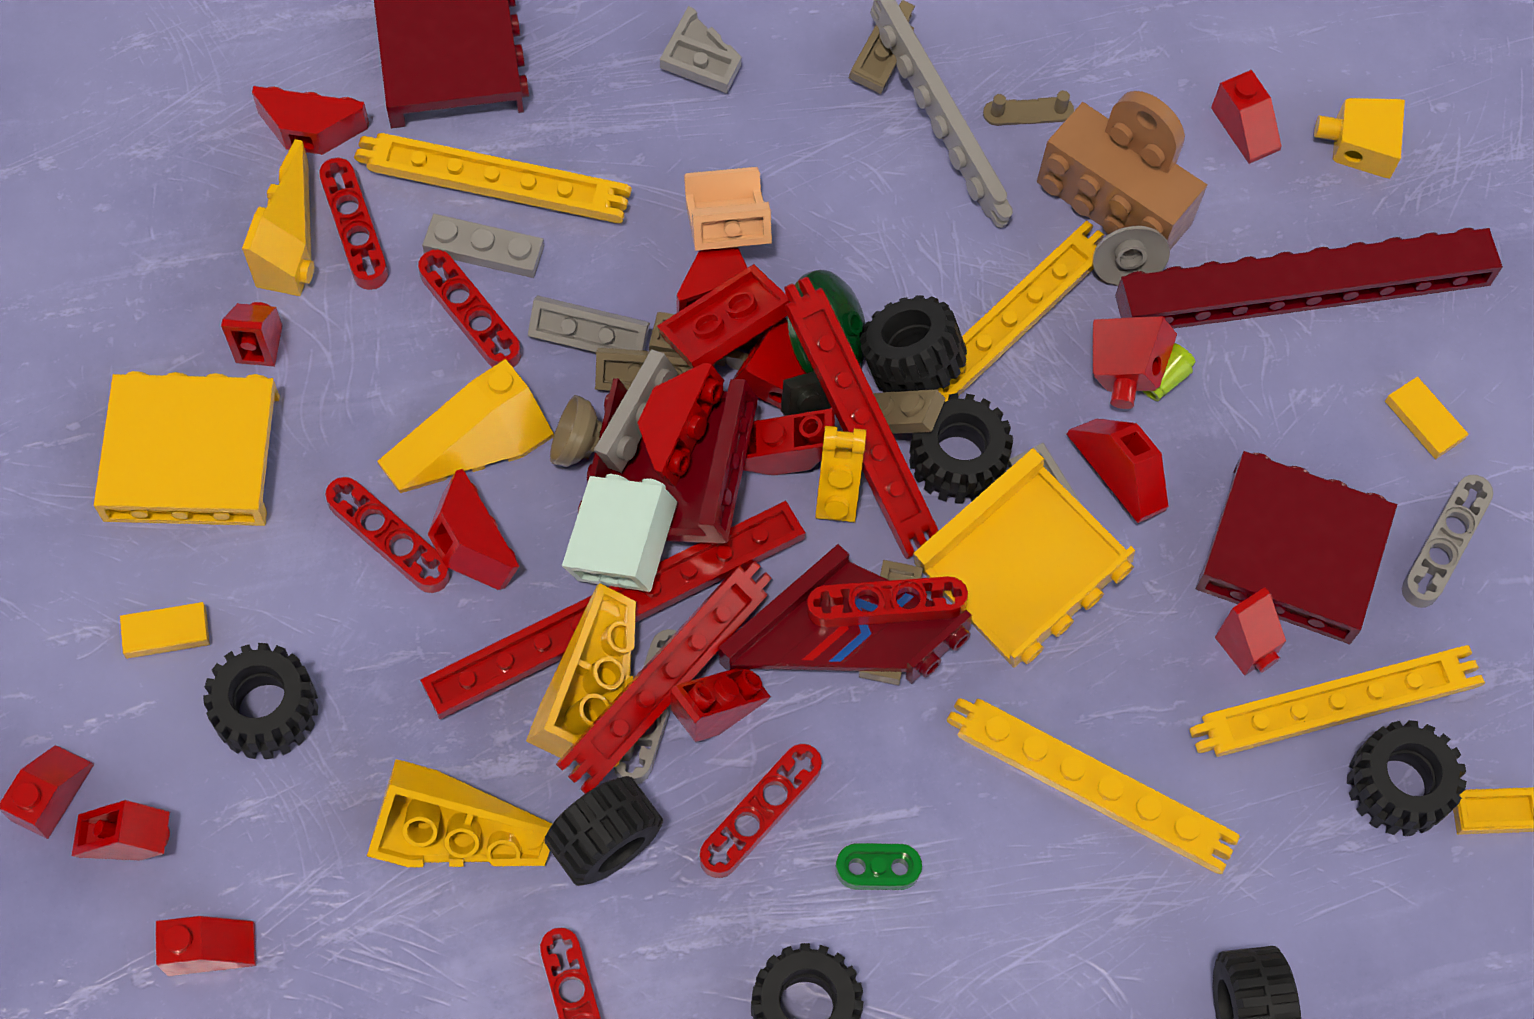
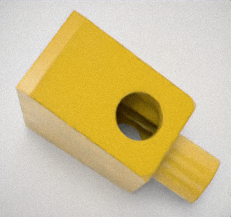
(1366, 134)

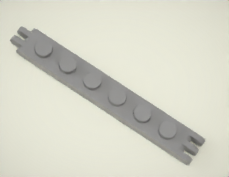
(944, 114)

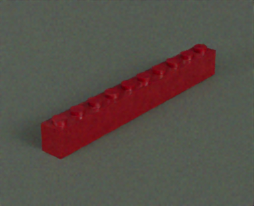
(1312, 279)

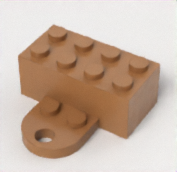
(1124, 167)

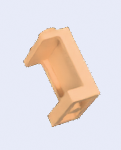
(727, 208)

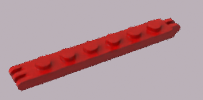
(858, 409)
(673, 664)

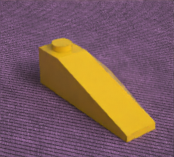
(280, 234)
(478, 426)
(589, 673)
(445, 820)

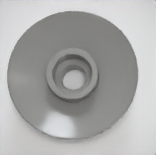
(1130, 251)

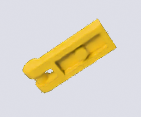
(840, 474)

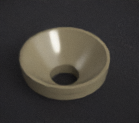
(575, 433)

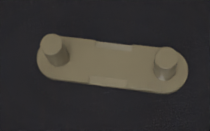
(1030, 111)

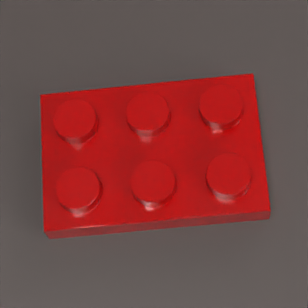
(725, 318)

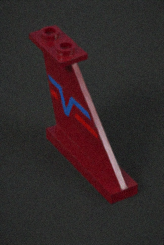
(787, 639)

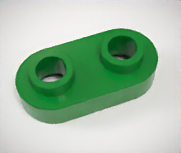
(877, 866)

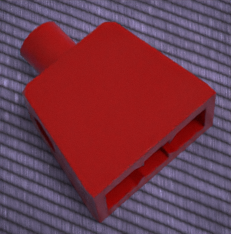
(1131, 355)
(770, 363)

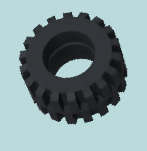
(913, 345)
(962, 477)
(242, 675)
(1423, 752)
(603, 830)
(812, 967)
(1254, 985)

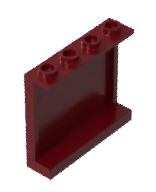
(448, 55)
(712, 481)
(1303, 541)

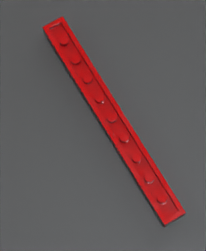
(548, 639)

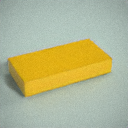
(1426, 417)
(164, 630)
(1495, 811)

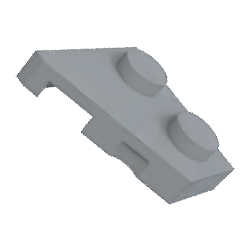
(700, 54)

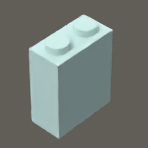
(620, 532)

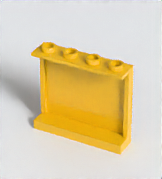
(185, 449)
(1025, 559)

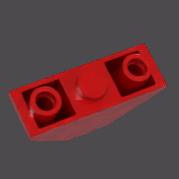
(309, 117)
(678, 418)
(787, 442)
(1126, 463)
(470, 537)
(717, 701)

